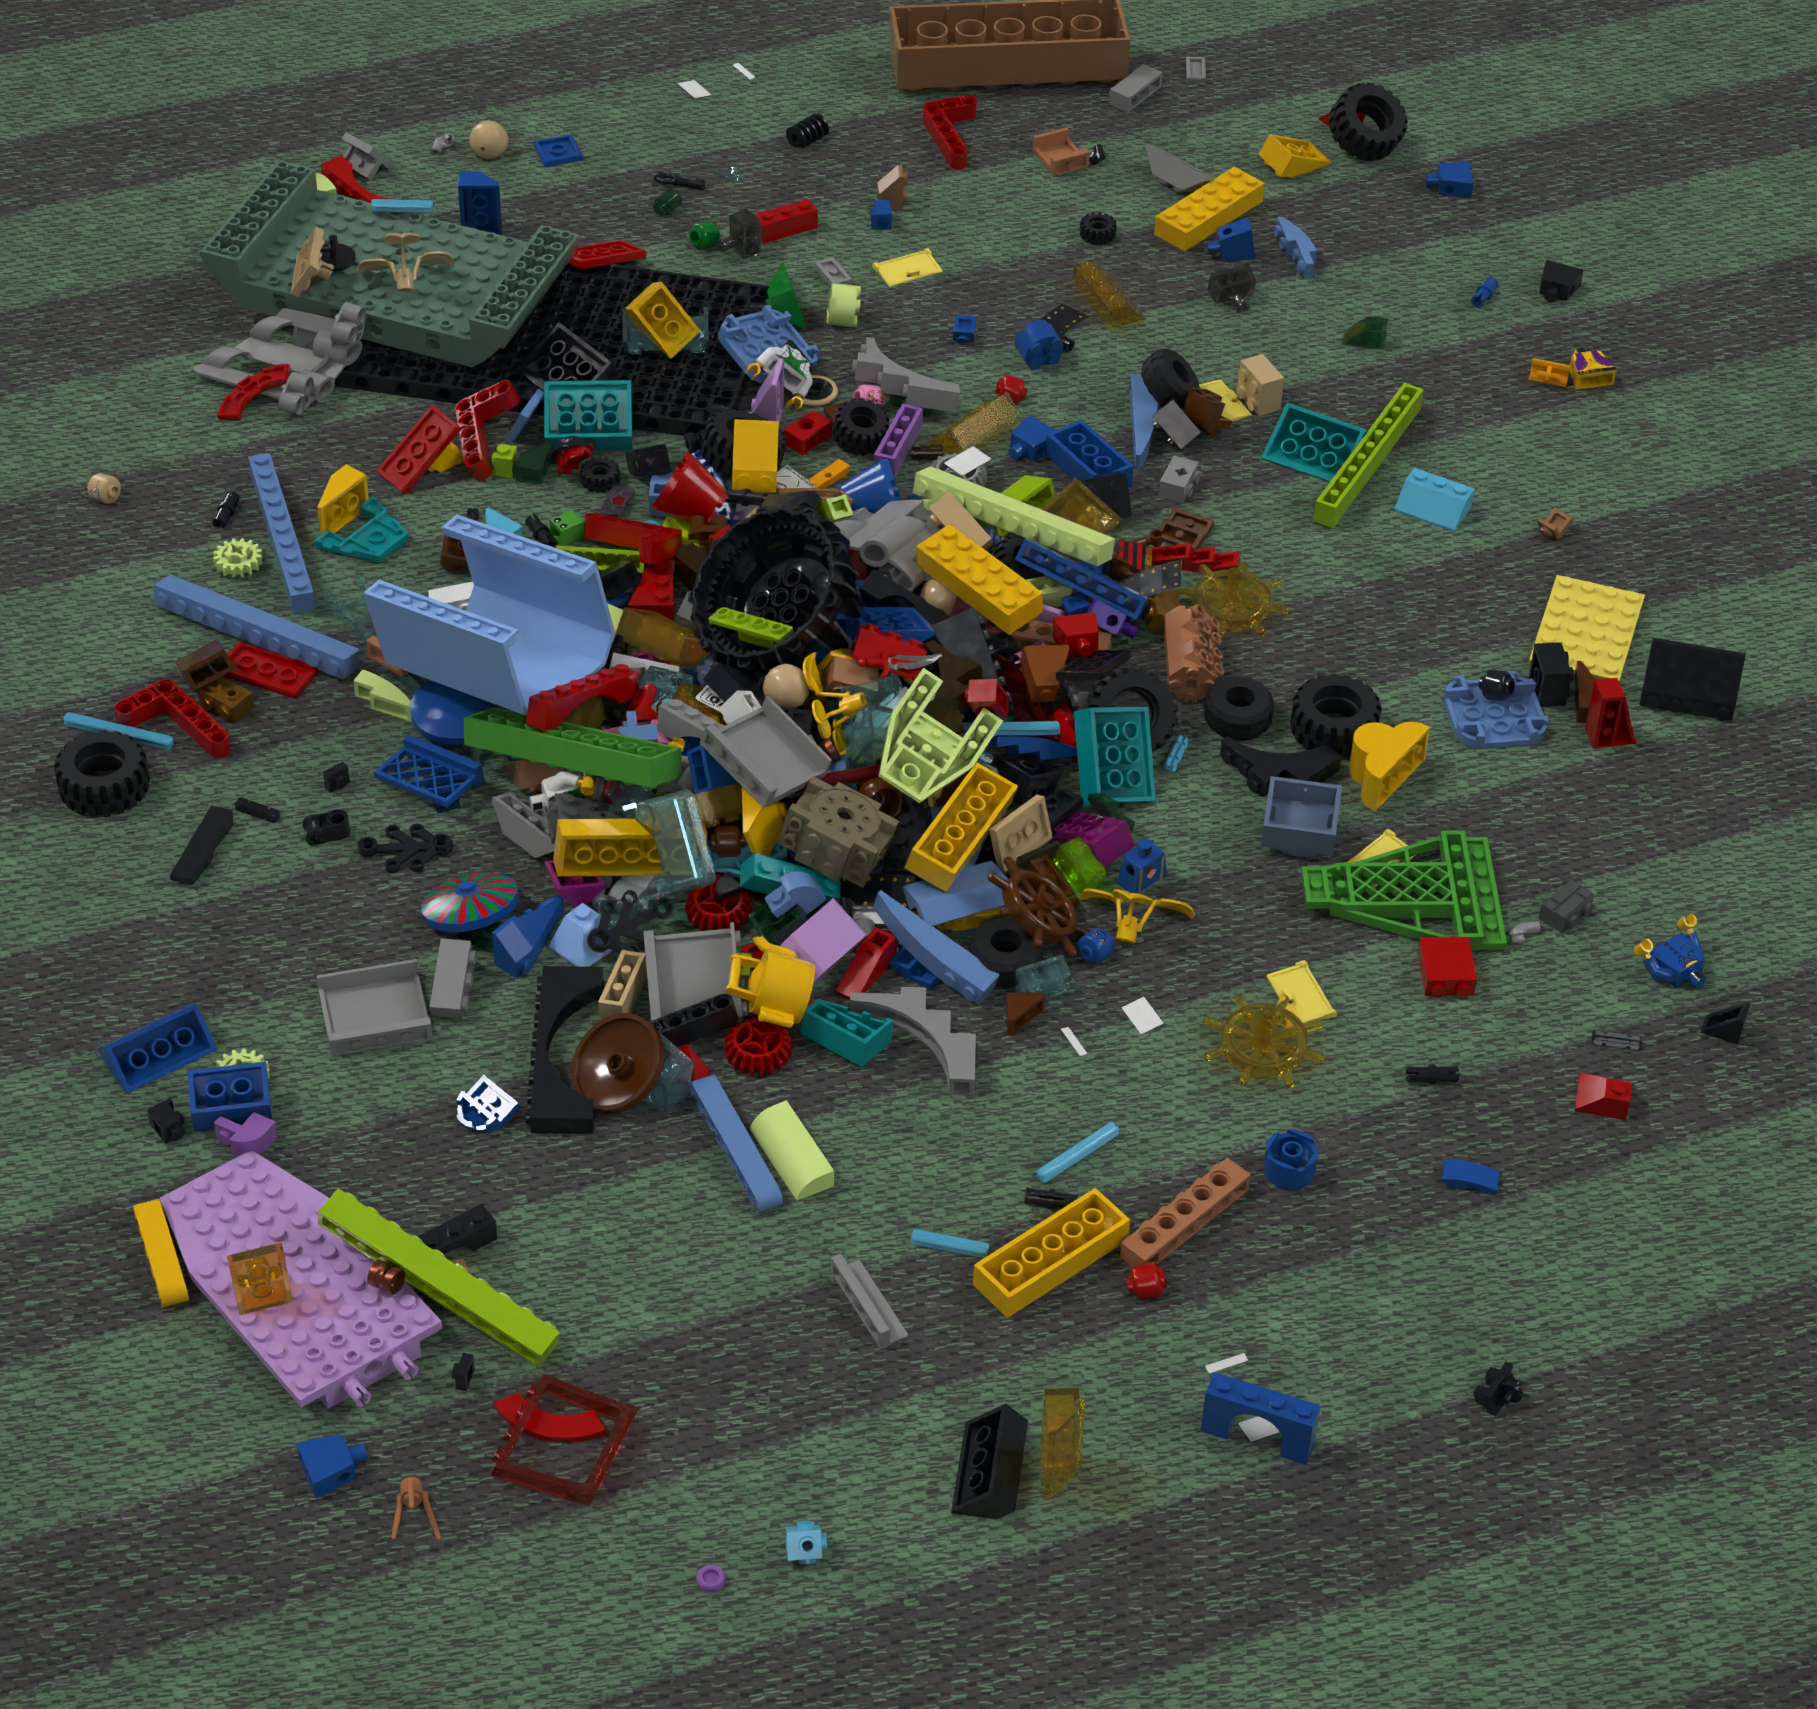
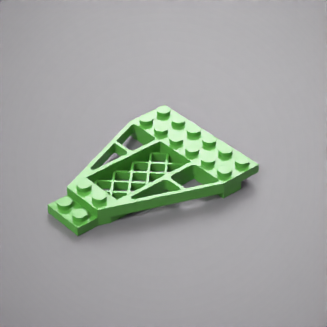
(1468, 897)

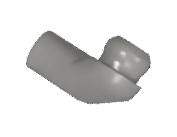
(442, 143)
(1523, 929)

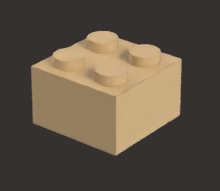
(1260, 385)

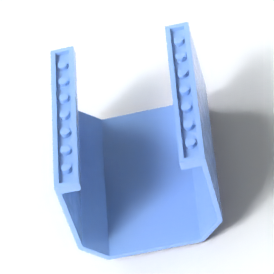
(527, 625)

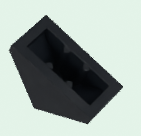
(1727, 1023)

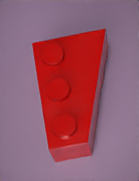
(656, 590)
(1608, 716)

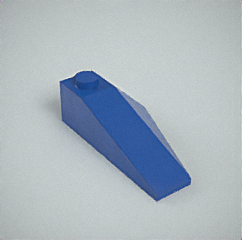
(523, 938)

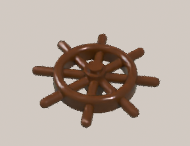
(1033, 908)

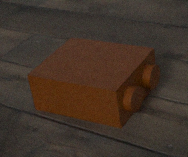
(204, 665)

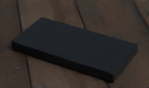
(1094, 666)

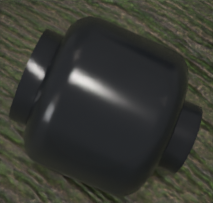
(1497, 685)

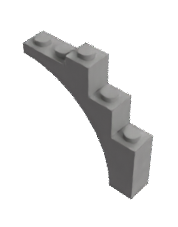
(894, 379)
(932, 1027)

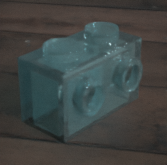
(627, 794)

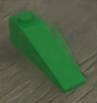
(783, 297)

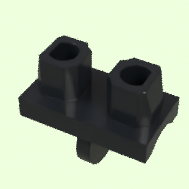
(1502, 1389)

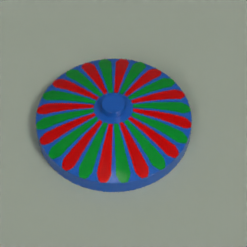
(470, 902)

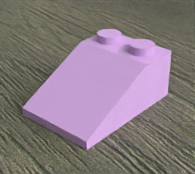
(770, 396)
(825, 938)

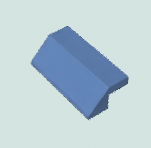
(966, 897)

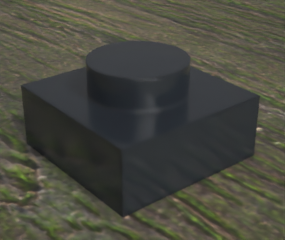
(336, 777)
(463, 1371)

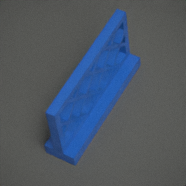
(438, 761)

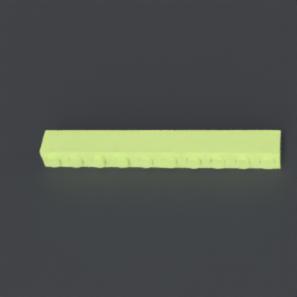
(1017, 516)

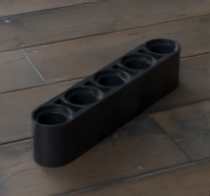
(698, 1020)

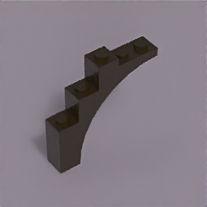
(950, 697)

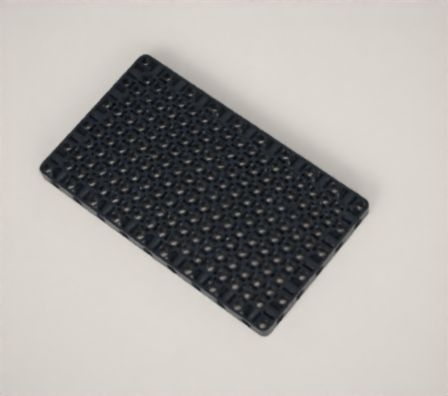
(666, 393)

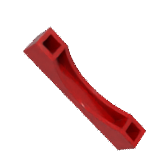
(340, 174)
(552, 706)

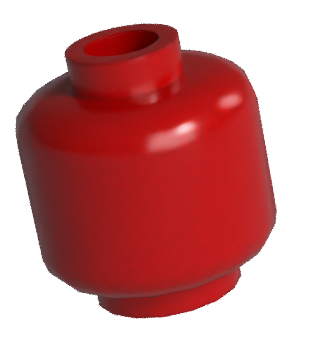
(1013, 386)
(1147, 1281)

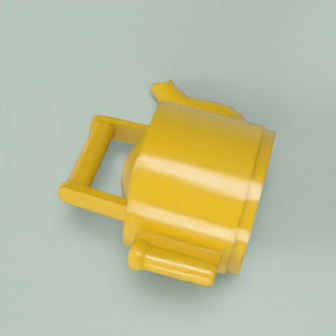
(777, 985)

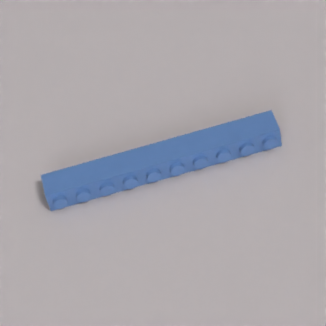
(281, 534)
(256, 626)

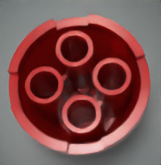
(690, 492)

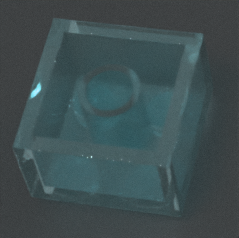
(867, 735)

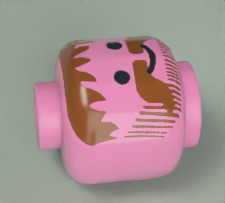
(870, 392)

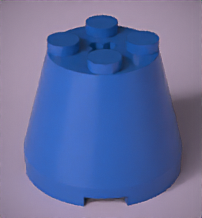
(872, 487)

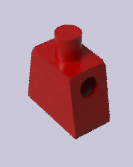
(1078, 632)

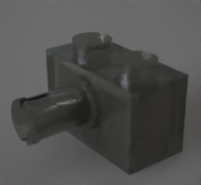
(744, 235)
(1232, 285)

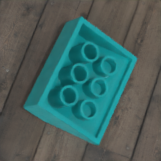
(591, 411)
(1311, 442)
(1115, 753)

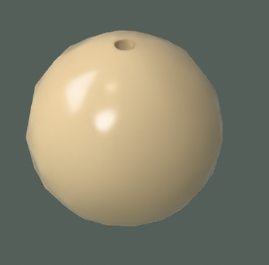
(488, 140)
(938, 595)
(786, 686)

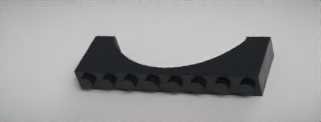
(552, 1102)

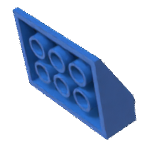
(901, 620)

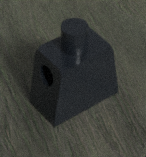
(1559, 281)
(650, 461)

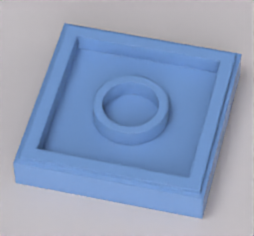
(525, 416)

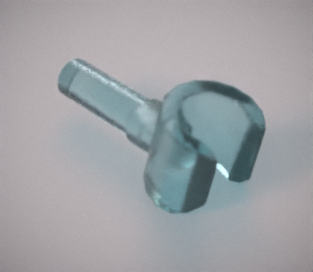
(731, 173)

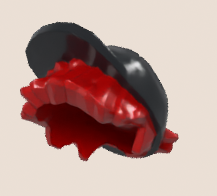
(569, 453)

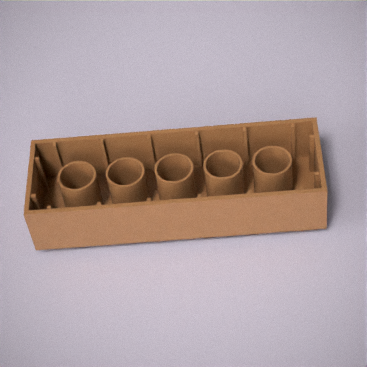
(1008, 43)

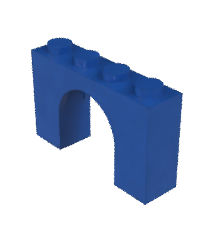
(1291, 1416)

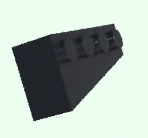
(912, 825)

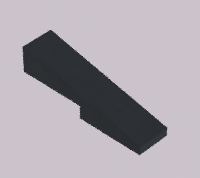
(200, 849)

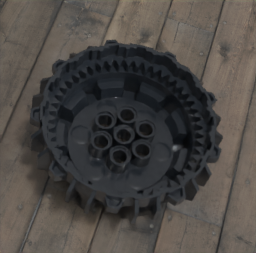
(782, 570)

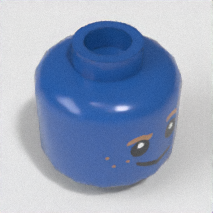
(1096, 945)

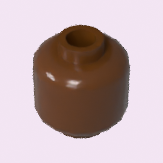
(727, 841)

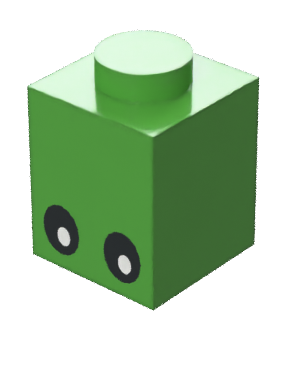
(567, 527)

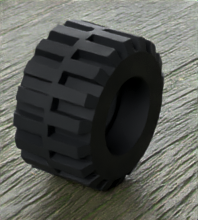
(866, 415)
(1006, 552)

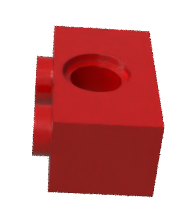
(808, 432)
(987, 694)

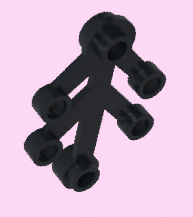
(435, 845)
(625, 926)

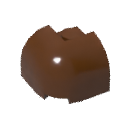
(1206, 410)

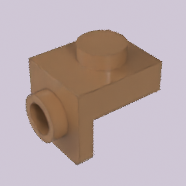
(1555, 524)

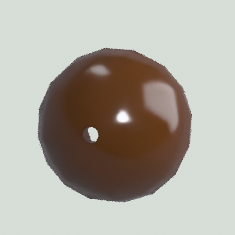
(885, 794)

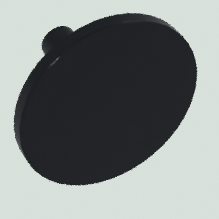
(337, 254)

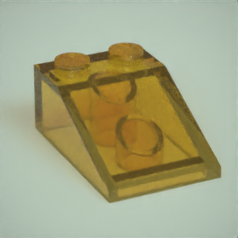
(259, 1278)

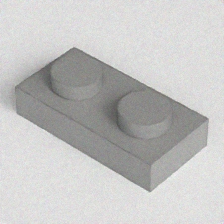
(832, 272)

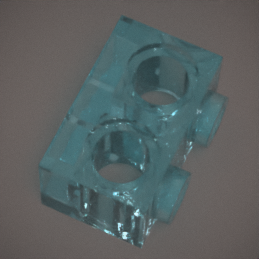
(665, 681)
(1044, 976)

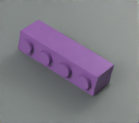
(900, 437)

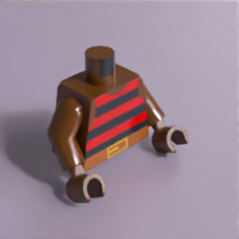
(1133, 556)

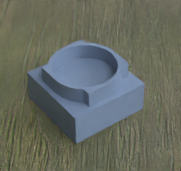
(1301, 817)

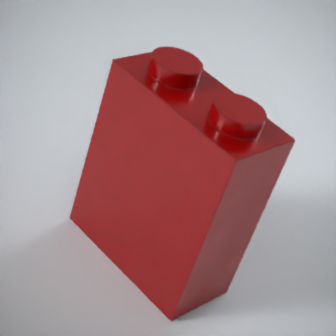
(1446, 966)

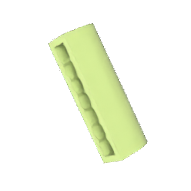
(792, 1151)

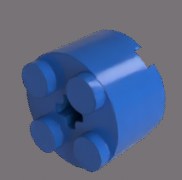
(1039, 344)
(1290, 1159)

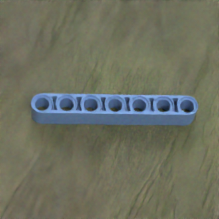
(737, 1143)

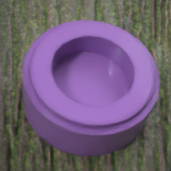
(710, 1578)

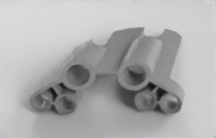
(311, 371)
(891, 538)

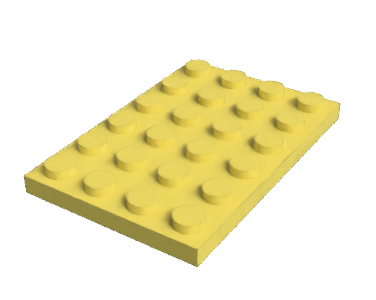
(1591, 623)

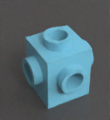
(797, 1535)

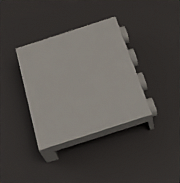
(766, 753)
(690, 969)
(374, 1007)

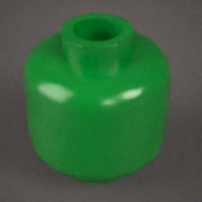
(704, 235)

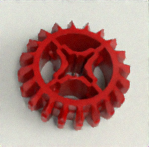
(711, 914)
(757, 1046)

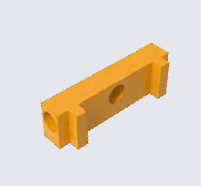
(830, 474)

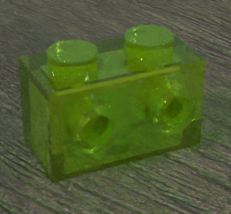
(1079, 865)

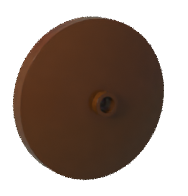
(618, 1062)

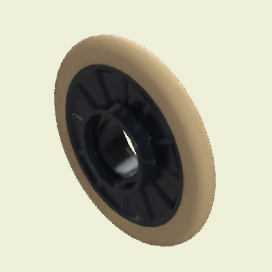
(827, 392)

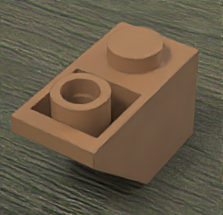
(892, 188)

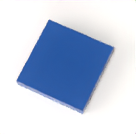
(557, 150)

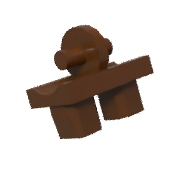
(702, 532)

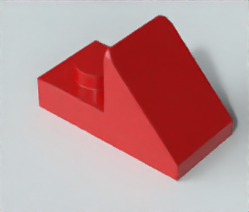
(641, 703)

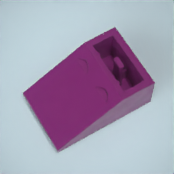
(1105, 836)

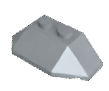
(1175, 170)
(523, 825)

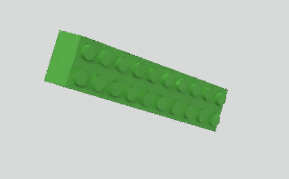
(574, 748)

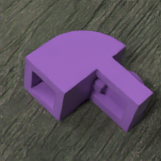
(254, 1135)

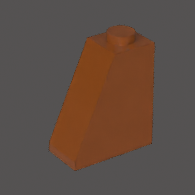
(1040, 670)

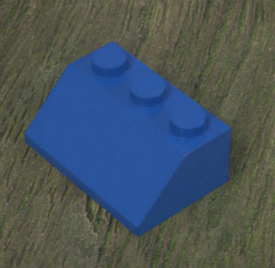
(479, 202)
(228, 1093)

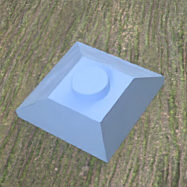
(572, 934)

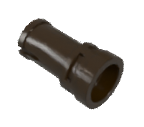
(927, 452)

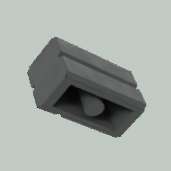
(1567, 906)

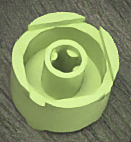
(843, 305)

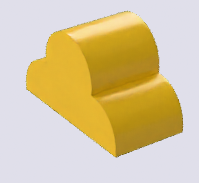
(1386, 757)

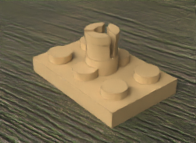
(310, 263)
(1021, 831)

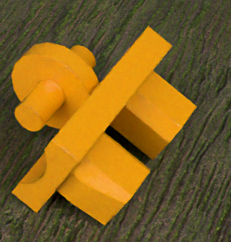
(1549, 372)

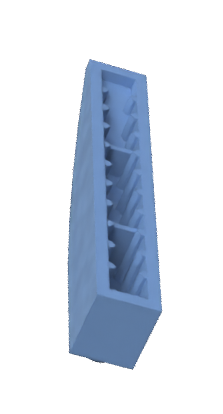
(1142, 409)
(936, 951)

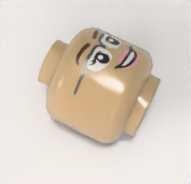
(102, 488)

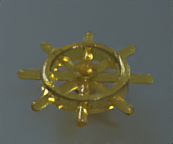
(1233, 598)
(1264, 1040)

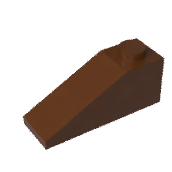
(1583, 691)

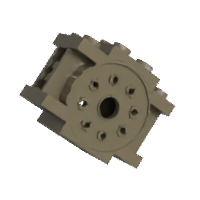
(837, 831)

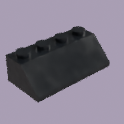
(990, 1464)

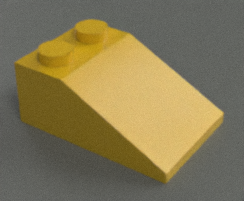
(1291, 156)
(662, 319)
(755, 455)
(342, 499)
(762, 824)

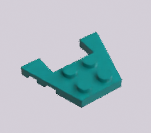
(371, 541)

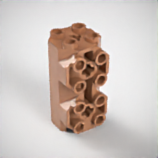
(1192, 652)

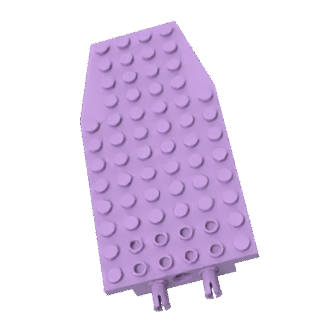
(338, 1327)

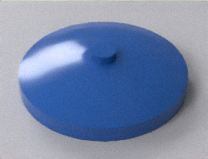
(440, 712)

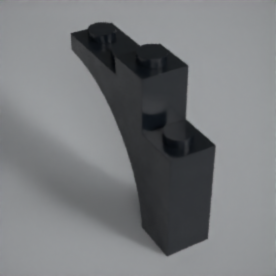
(1259, 766)

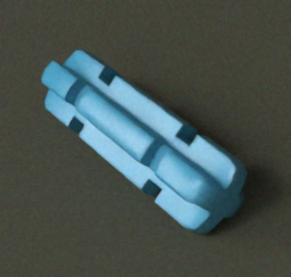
(1176, 753)

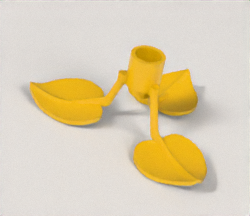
(848, 705)
(1128, 925)

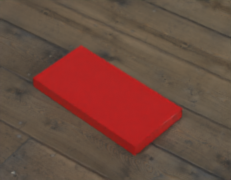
(606, 254)
(419, 449)
(270, 670)

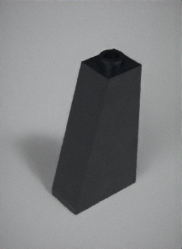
(727, 680)

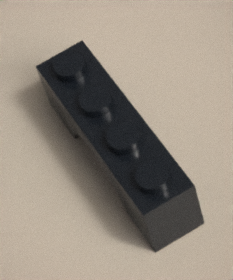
(882, 592)
(470, 1230)

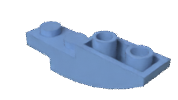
(1297, 244)

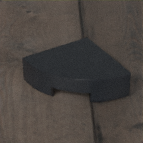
(727, 887)

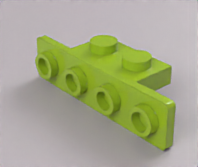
(752, 628)

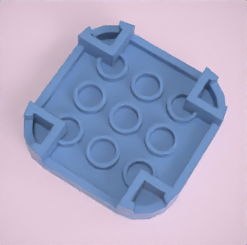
(754, 333)
(1491, 722)

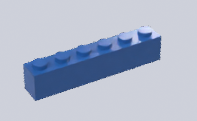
(1082, 578)

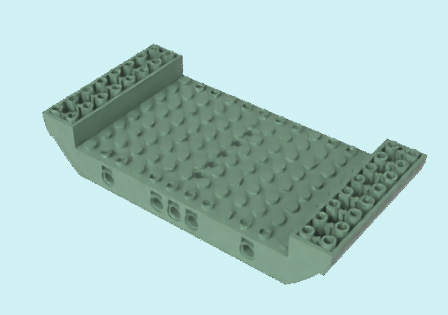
(451, 313)

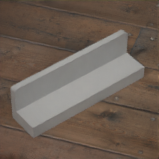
(868, 1301)

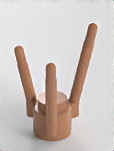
(412, 1495)

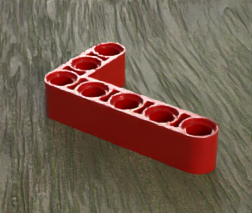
(938, 118)
(472, 413)
(653, 541)
(180, 707)

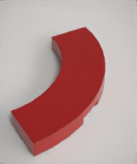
(249, 388)
(552, 1426)

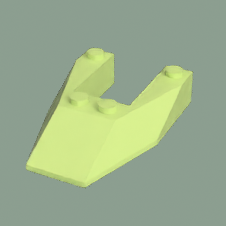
(924, 754)

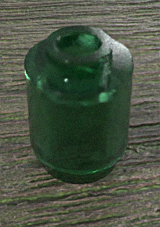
(667, 202)

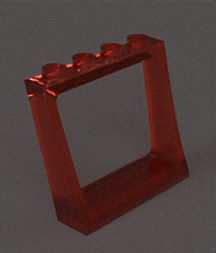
(583, 1493)

